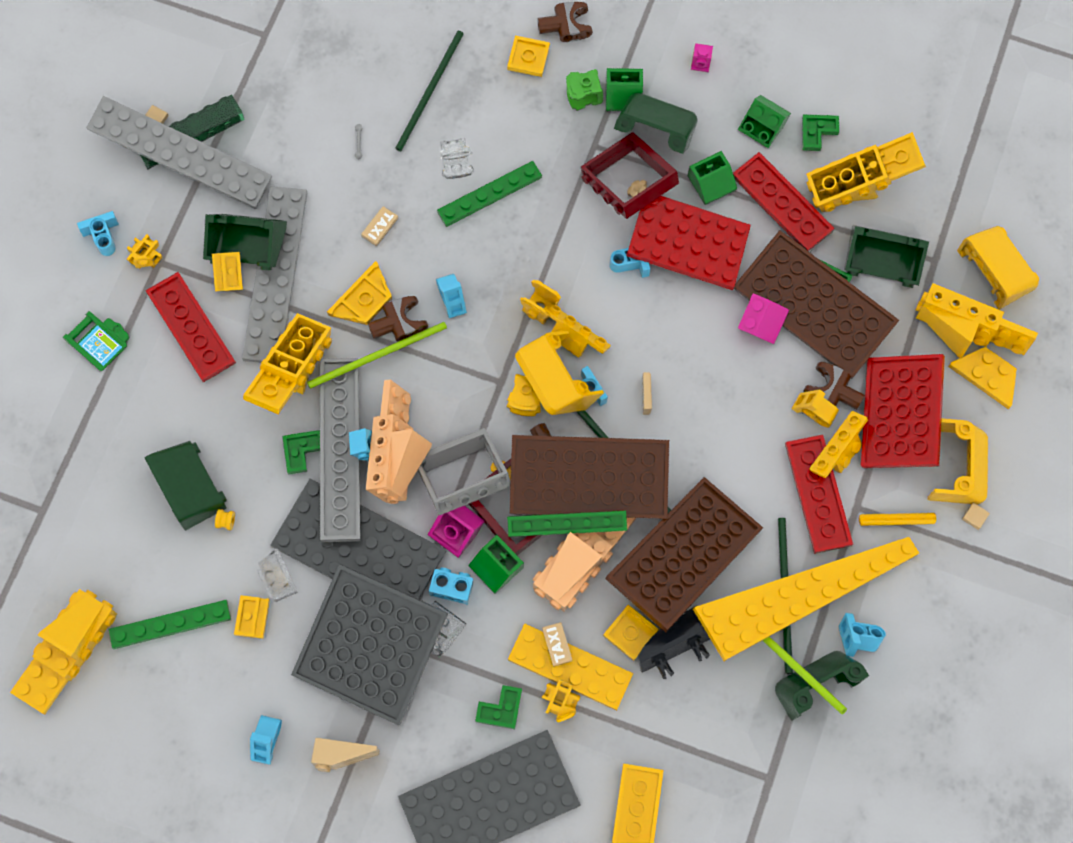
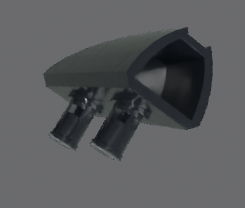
(682, 636)

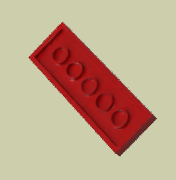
(783, 202)
(190, 327)
(818, 497)

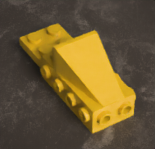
(864, 172)
(961, 327)
(289, 364)
(64, 649)

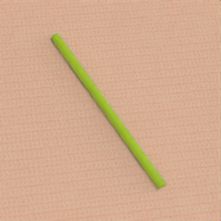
(376, 355)
(805, 675)

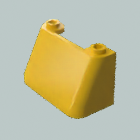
(1000, 264)

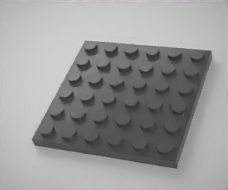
(369, 644)

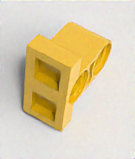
(816, 407)

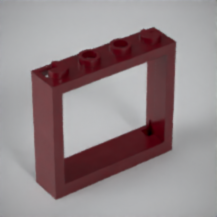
(616, 152)
(494, 526)

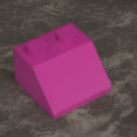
(763, 318)
(456, 529)

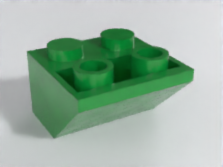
(621, 85)
(764, 121)
(712, 177)
(496, 564)

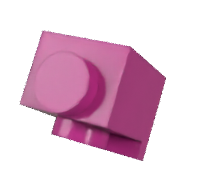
(701, 57)

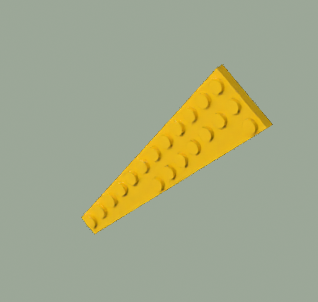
(759, 612)

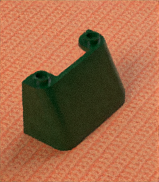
(659, 115)
(254, 237)
(886, 255)
(186, 483)
(794, 690)

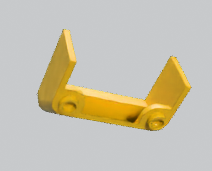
(550, 377)
(975, 484)

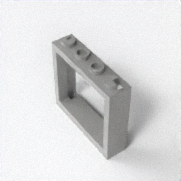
(457, 449)

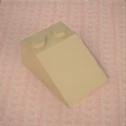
(337, 754)

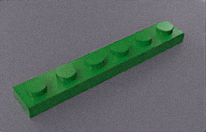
(489, 193)
(567, 522)
(169, 624)

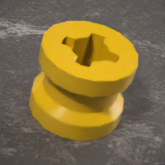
(225, 519)

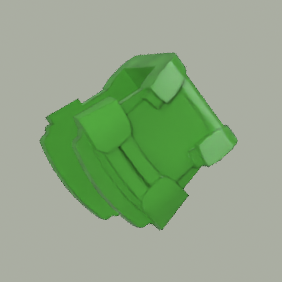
(584, 89)

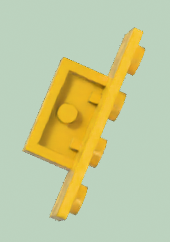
(578, 336)
(841, 446)

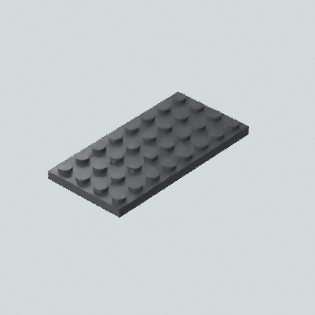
(383, 553)
(492, 796)

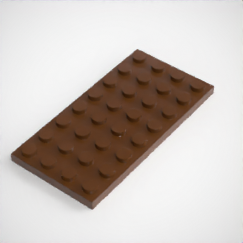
(822, 305)
(589, 475)
(684, 554)

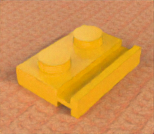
(227, 271)
(251, 617)

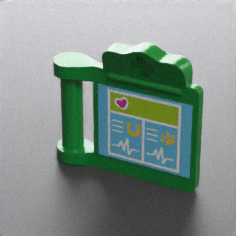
(101, 343)

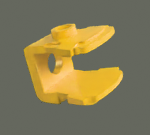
(542, 294)
(523, 399)

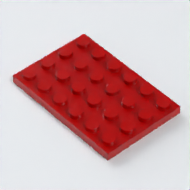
(689, 241)
(903, 411)

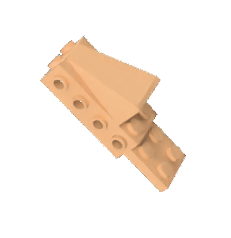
(394, 447)
(574, 565)

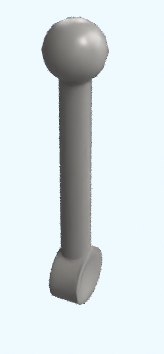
(358, 128)

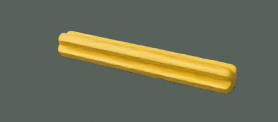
(897, 519)

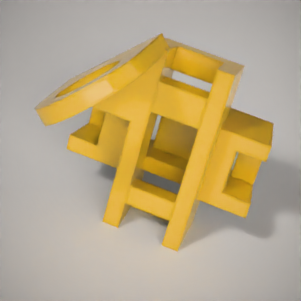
(147, 255)
(563, 697)

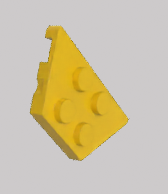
(363, 298)
(989, 374)

